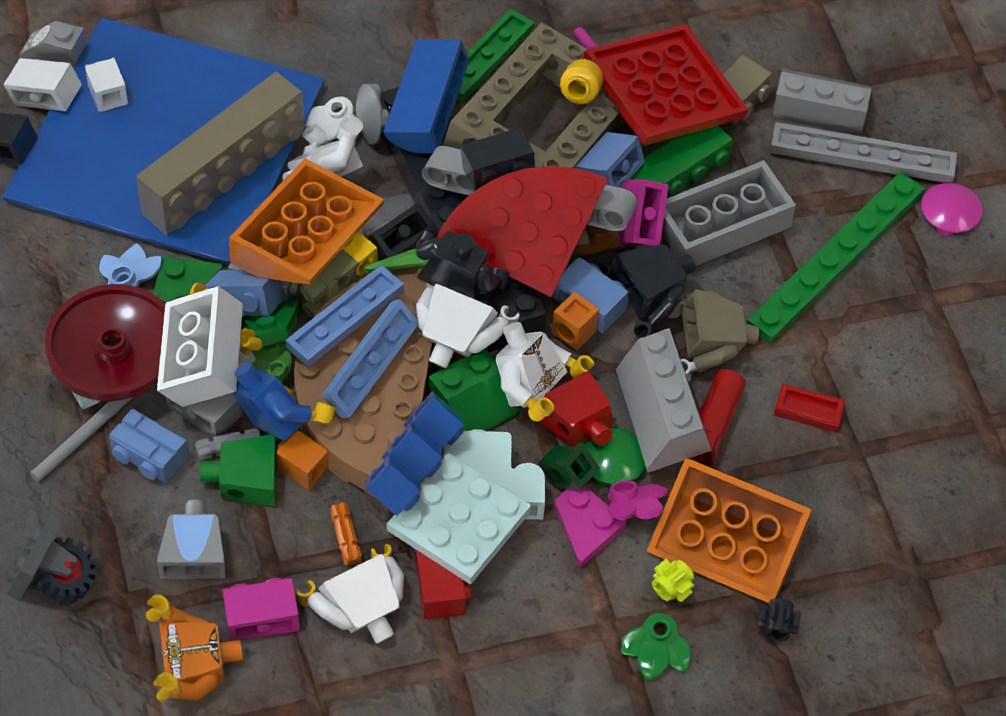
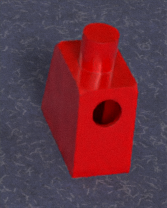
(580, 412)

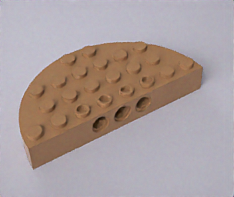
(361, 440)

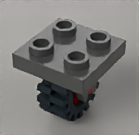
(54, 566)

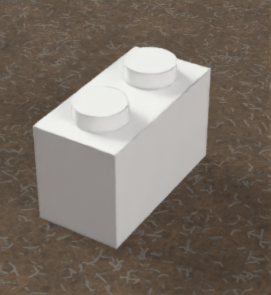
(42, 84)

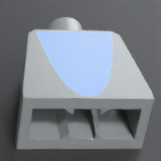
(192, 545)

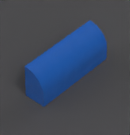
(427, 95)

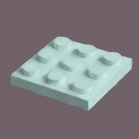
(460, 519)

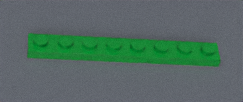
(835, 257)

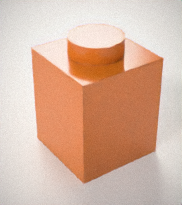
(302, 459)

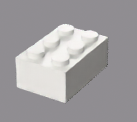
(200, 346)

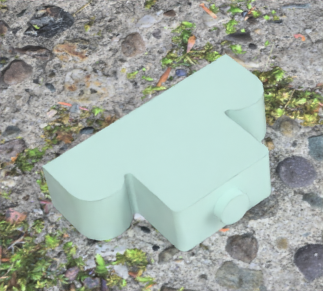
(491, 456)

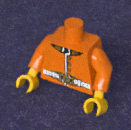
(190, 653)

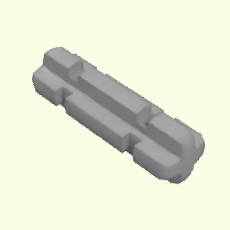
(206, 448)

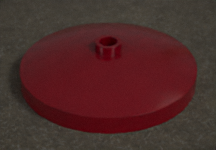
(107, 342)

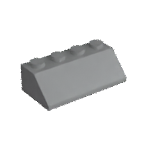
(661, 402)

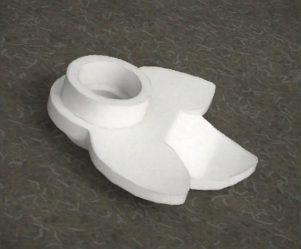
(330, 121)

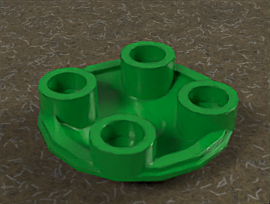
(617, 459)

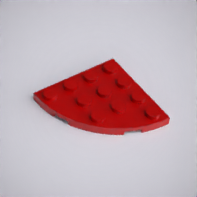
(530, 221)

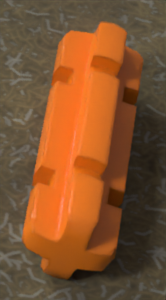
(346, 534)

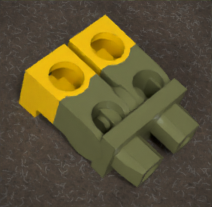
(339, 273)

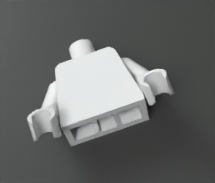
(338, 156)
(458, 323)

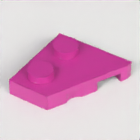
(586, 522)

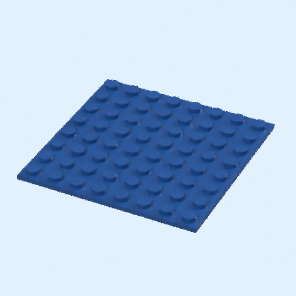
(90, 158)

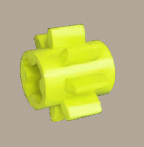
(673, 580)

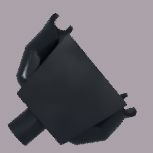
(458, 264)
(652, 279)

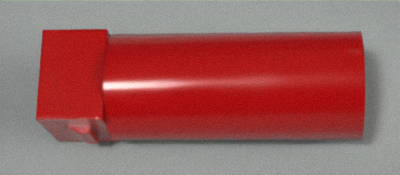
(719, 410)

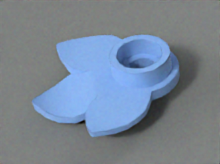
(130, 268)

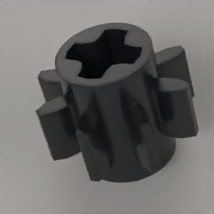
(779, 619)

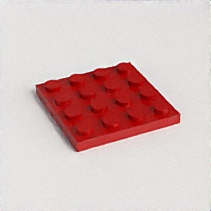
(666, 84)

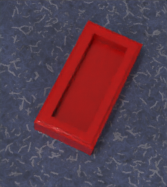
(809, 407)

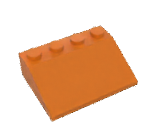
(302, 225)
(730, 530)

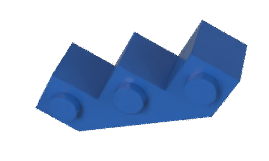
(415, 454)

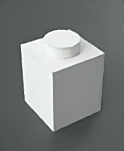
(106, 85)

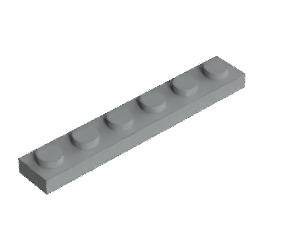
(863, 152)

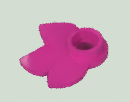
(630, 500)

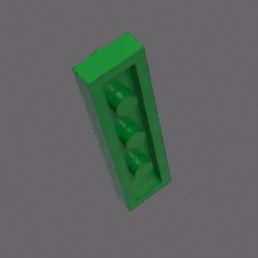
(494, 49)

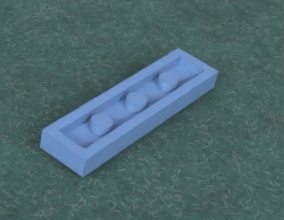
(344, 315)
(370, 359)

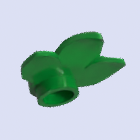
(656, 650)

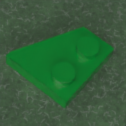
(180, 275)
(276, 326)

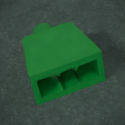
(245, 471)

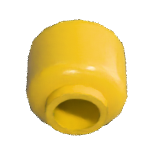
(581, 81)

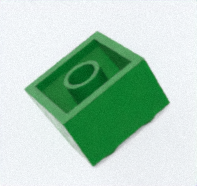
(474, 392)

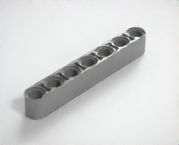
(446, 172)

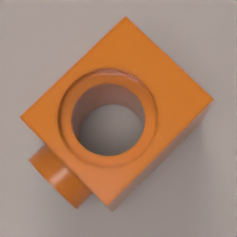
(575, 321)

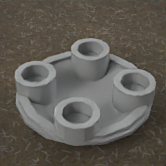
(371, 113)

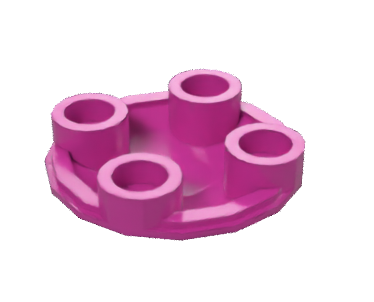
(951, 208)

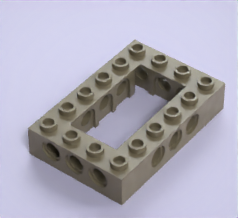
(541, 54)

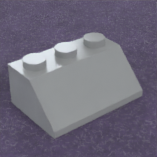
(821, 101)

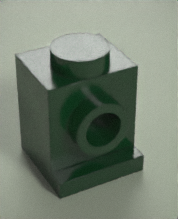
(569, 466)

